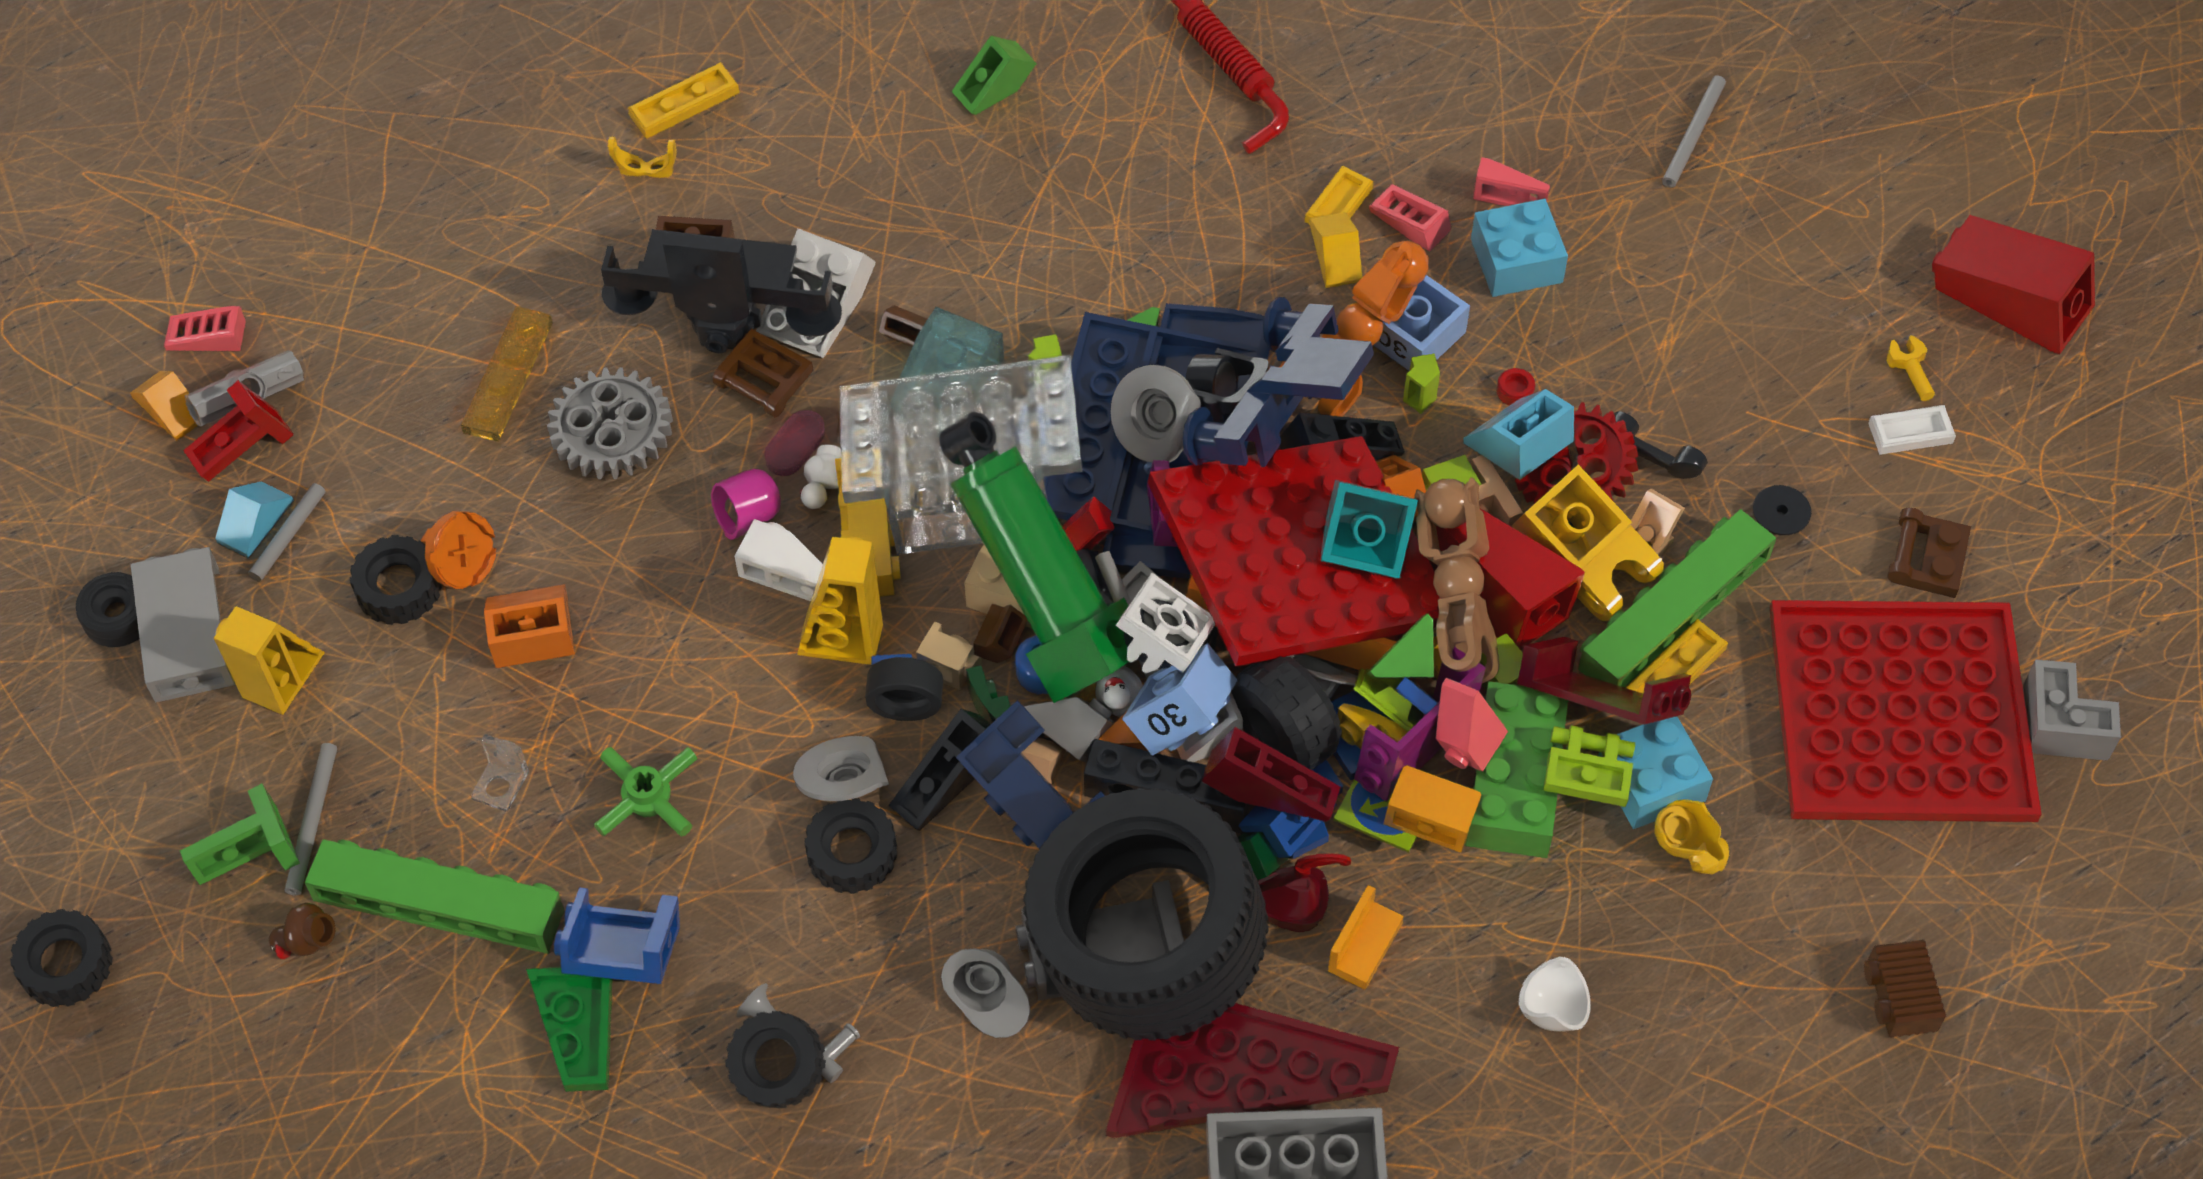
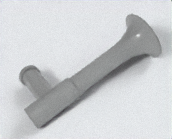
(758, 1002)

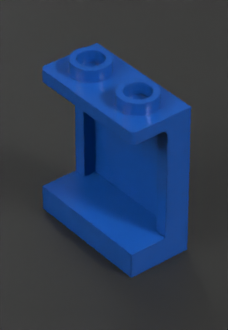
(617, 941)

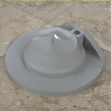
(1152, 412)
(840, 769)

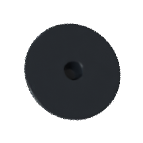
(1782, 510)

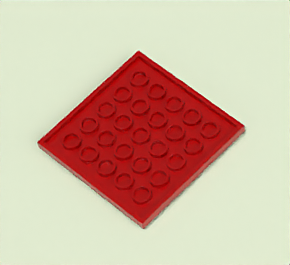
(1258, 548)
(1903, 711)

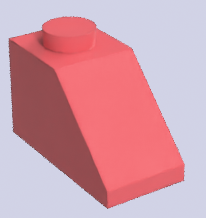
(1467, 726)

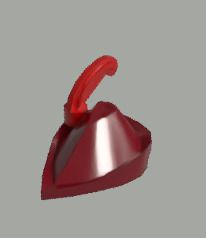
(1299, 893)

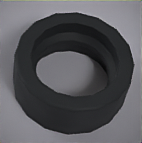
(904, 689)

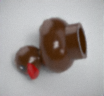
(304, 931)

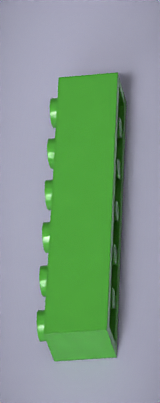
(1679, 598)
(435, 895)

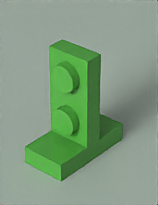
(242, 841)

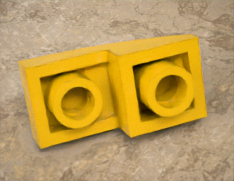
(1356, 719)

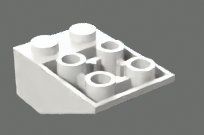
(849, 275)

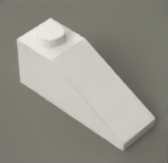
(777, 560)

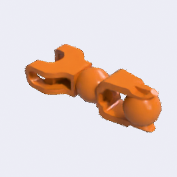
(1379, 297)

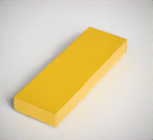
(683, 100)
(1687, 654)

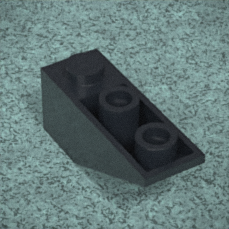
(1311, 429)

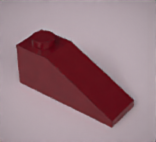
(1267, 778)

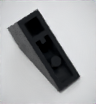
(940, 773)

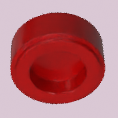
(1514, 385)

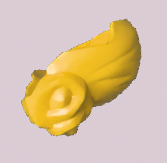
(1692, 834)

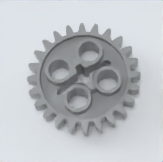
(610, 423)

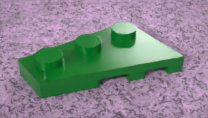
(577, 1025)

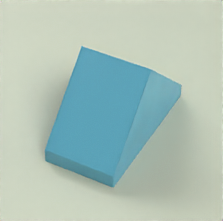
(250, 516)

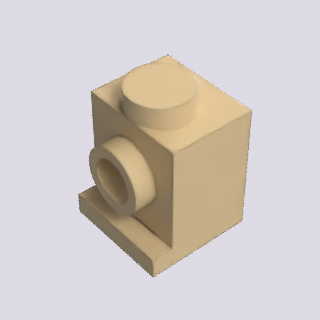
(948, 654)

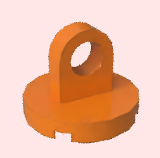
(459, 549)

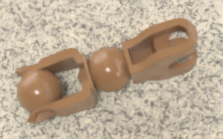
(1458, 578)

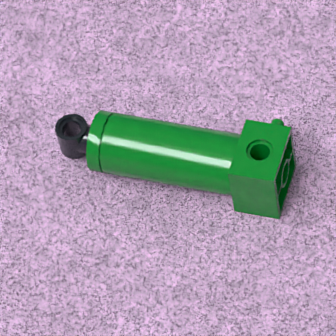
(1036, 561)

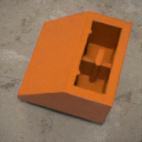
(529, 626)

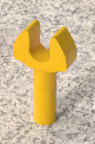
(1911, 363)

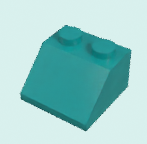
(1367, 528)

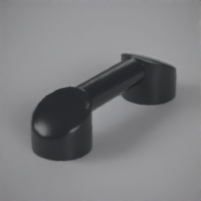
(1685, 465)

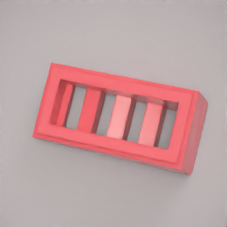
(1505, 185)
(1427, 231)
(217, 340)

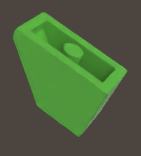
(993, 74)

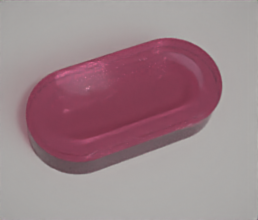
(794, 443)

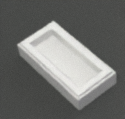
(1911, 429)

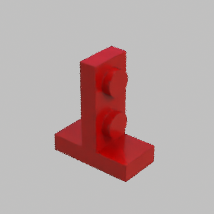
(236, 432)

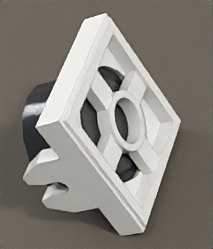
(1163, 627)

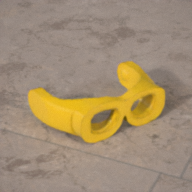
(624, 158)

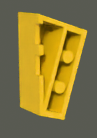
(265, 659)

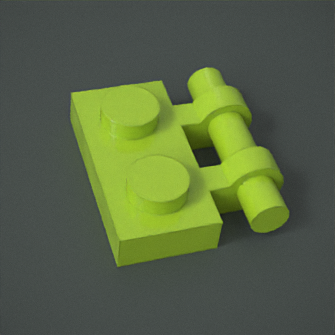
(1589, 775)

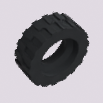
(398, 607)
(858, 875)
(44, 932)
(743, 1053)

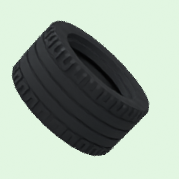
(1118, 839)

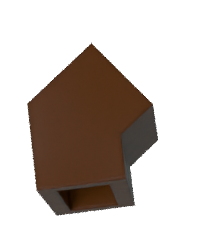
(897, 315)
(999, 633)

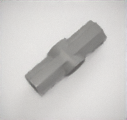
(265, 379)

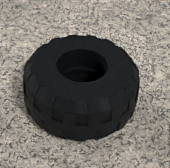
(1287, 710)

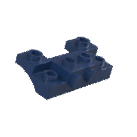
(1012, 779)

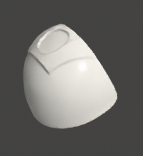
(1556, 996)

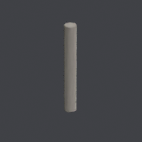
(286, 532)

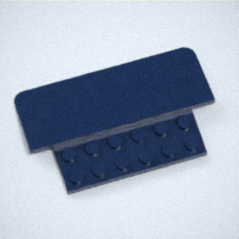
(1102, 358)

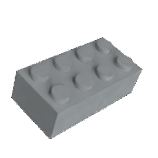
(1297, 1144)

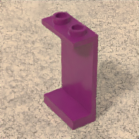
(1384, 758)

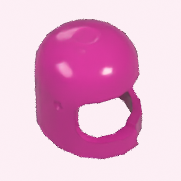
(753, 497)

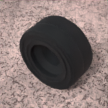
(94, 600)

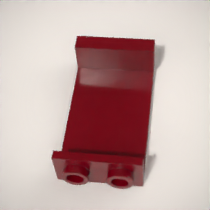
(1549, 669)

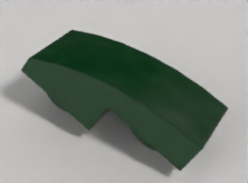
(985, 695)

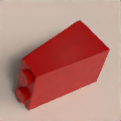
(2018, 280)
(1524, 582)

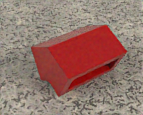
(1089, 525)

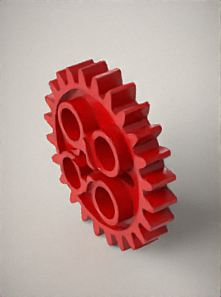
(1611, 454)

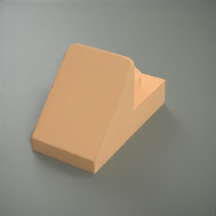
(1656, 520)

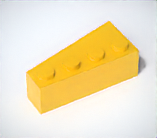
(845, 605)

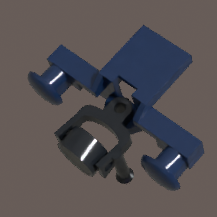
(1267, 400)

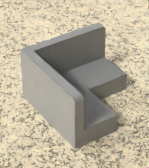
(2063, 722)

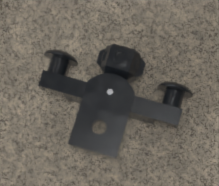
(719, 286)

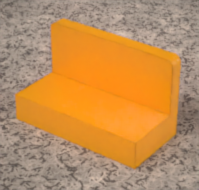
(1432, 808)
(1364, 940)

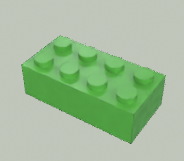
(1513, 807)

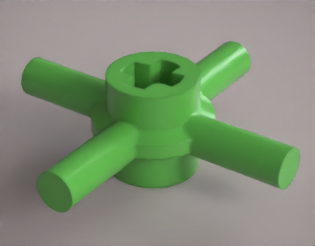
(644, 803)

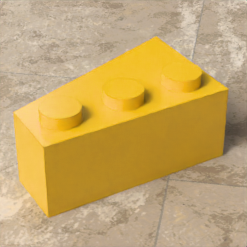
(871, 523)

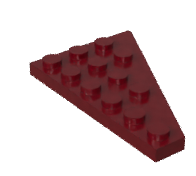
(1244, 1065)

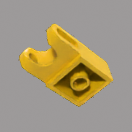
(1598, 542)

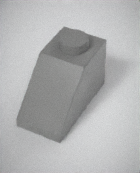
(1073, 723)

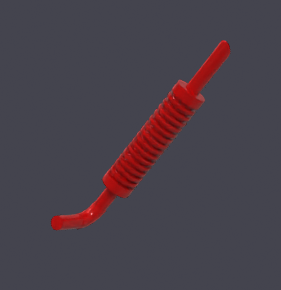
(1237, 64)

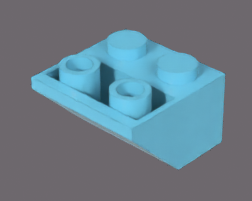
(1525, 433)

